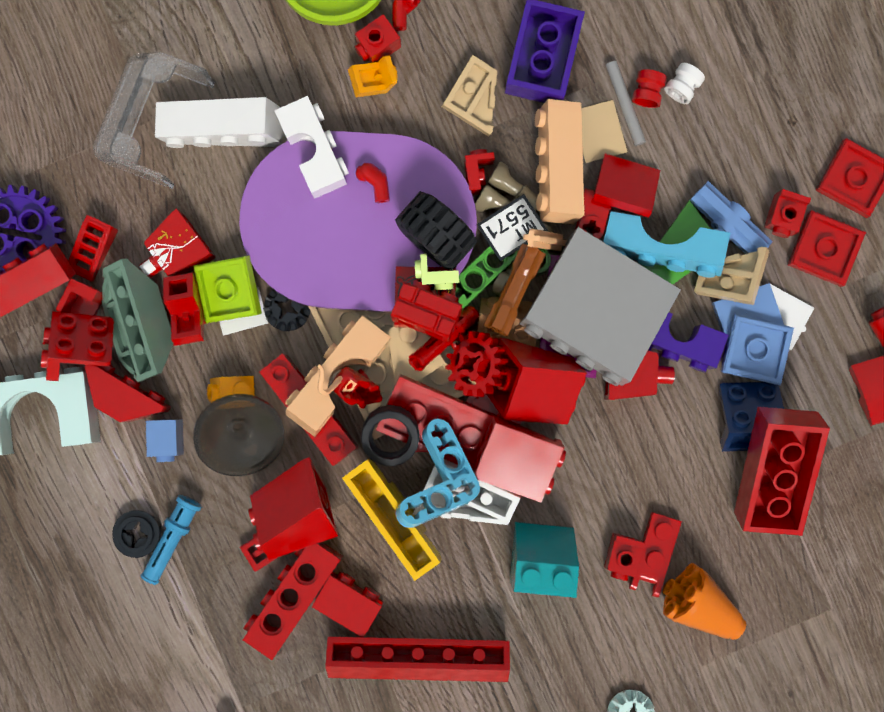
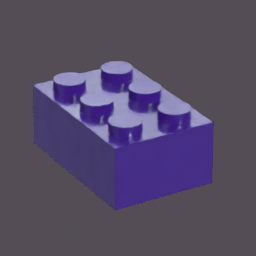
(544, 51)

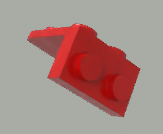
(76, 341)

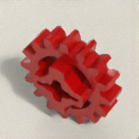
(478, 365)

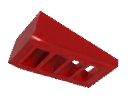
(83, 237)

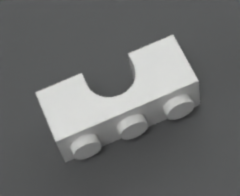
(302, 122)

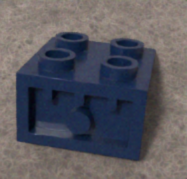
(740, 409)

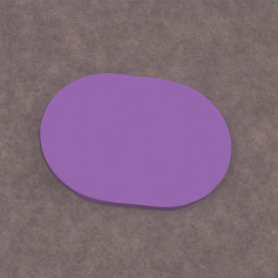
(343, 244)

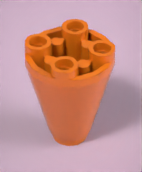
(701, 604)

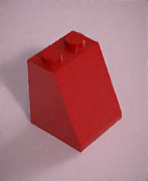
(537, 384)
(292, 512)

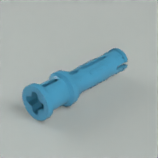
(176, 527)

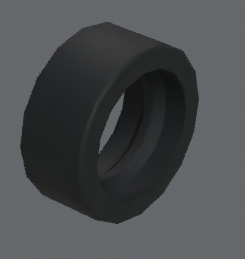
(390, 458)

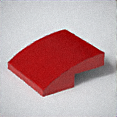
(870, 384)

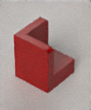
(80, 299)

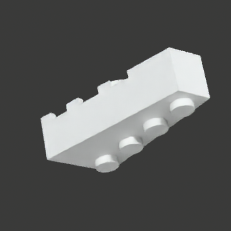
(219, 123)

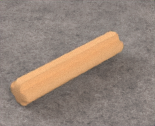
(544, 240)

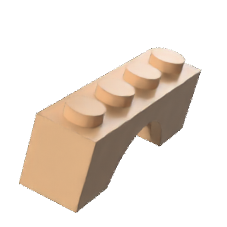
(360, 346)

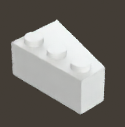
(490, 505)

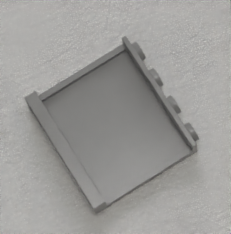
(600, 308)

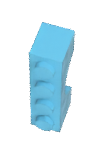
(701, 253)

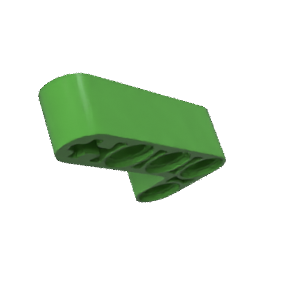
(488, 274)

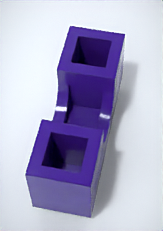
(701, 349)

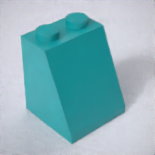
(544, 560)

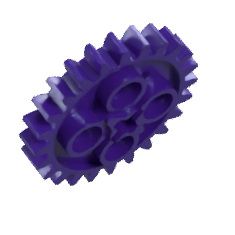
(21, 207)

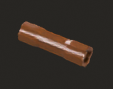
(506, 308)

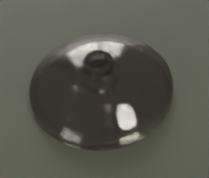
(242, 449)

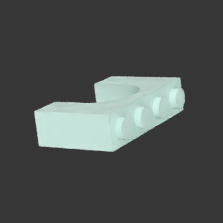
(70, 397)

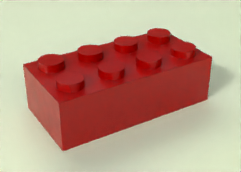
(781, 470)

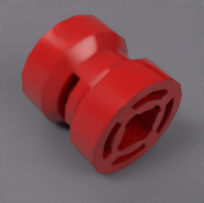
(649, 88)

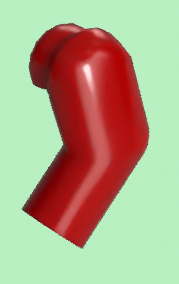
(400, 10)
(377, 178)

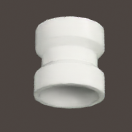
(684, 83)

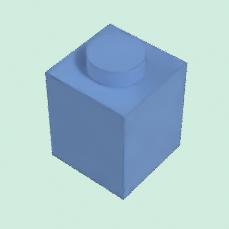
(164, 439)

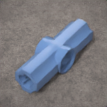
(730, 218)

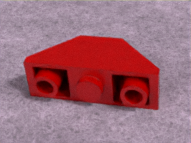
(122, 396)

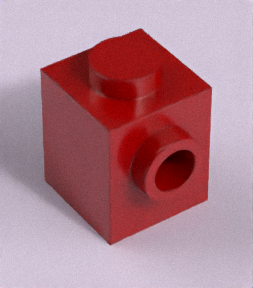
(377, 40)

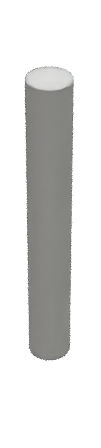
(625, 103)

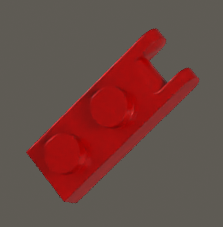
(655, 559)

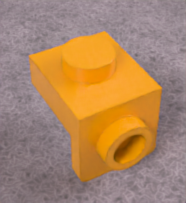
(373, 77)
(227, 386)

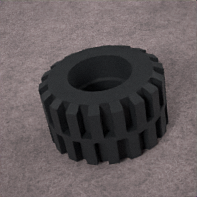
(436, 230)

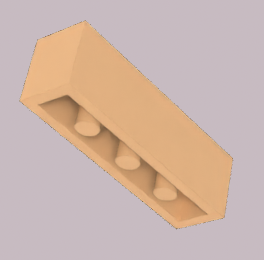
(560, 162)

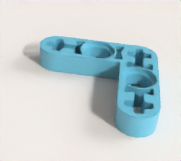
(451, 478)

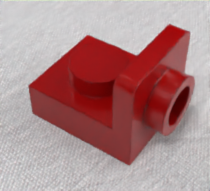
(476, 176)

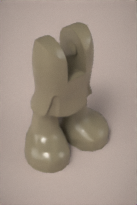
(503, 180)

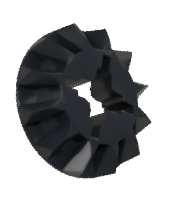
(291, 320)
(125, 541)

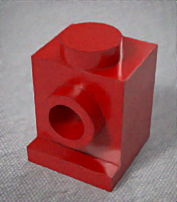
(777, 220)
(619, 546)

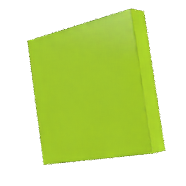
(227, 289)

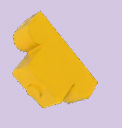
(380, 503)

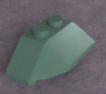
(139, 319)

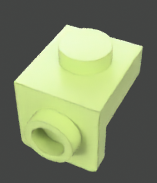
(441, 279)

